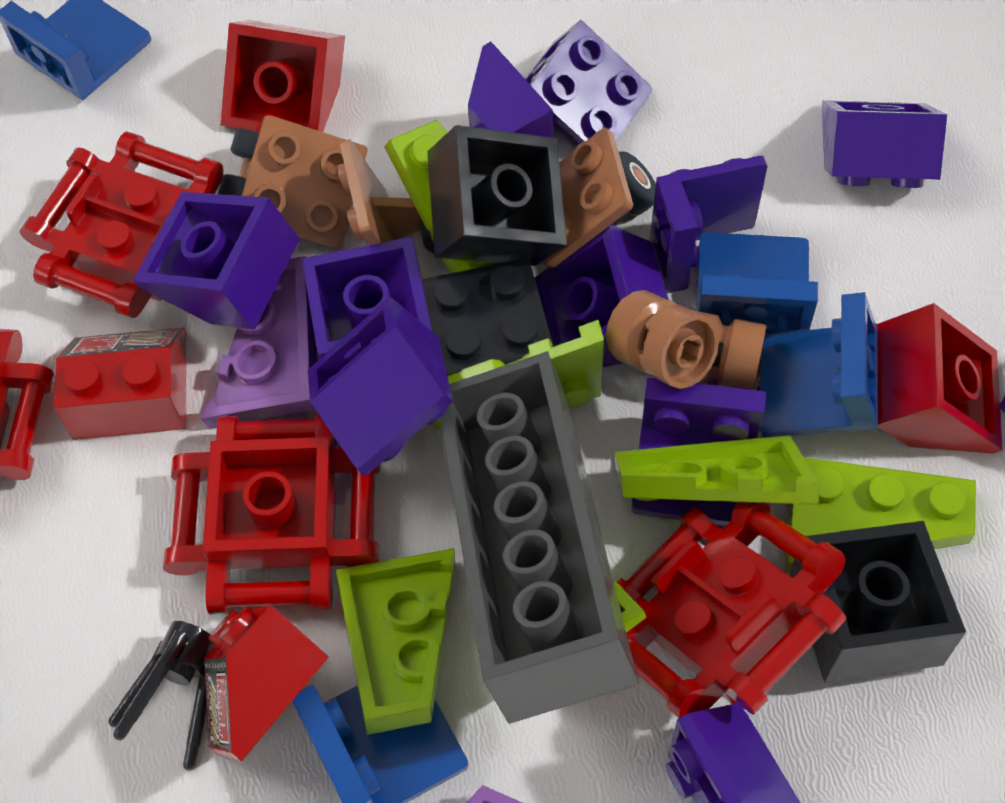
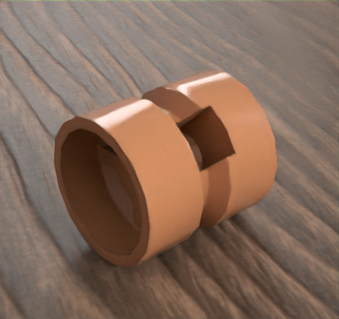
(662, 339)
(739, 355)

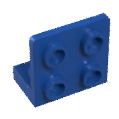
(76, 44)
(756, 280)
(823, 376)
(380, 765)

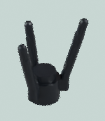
(177, 660)

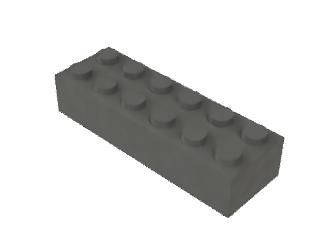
(532, 543)

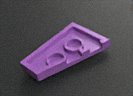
(269, 365)

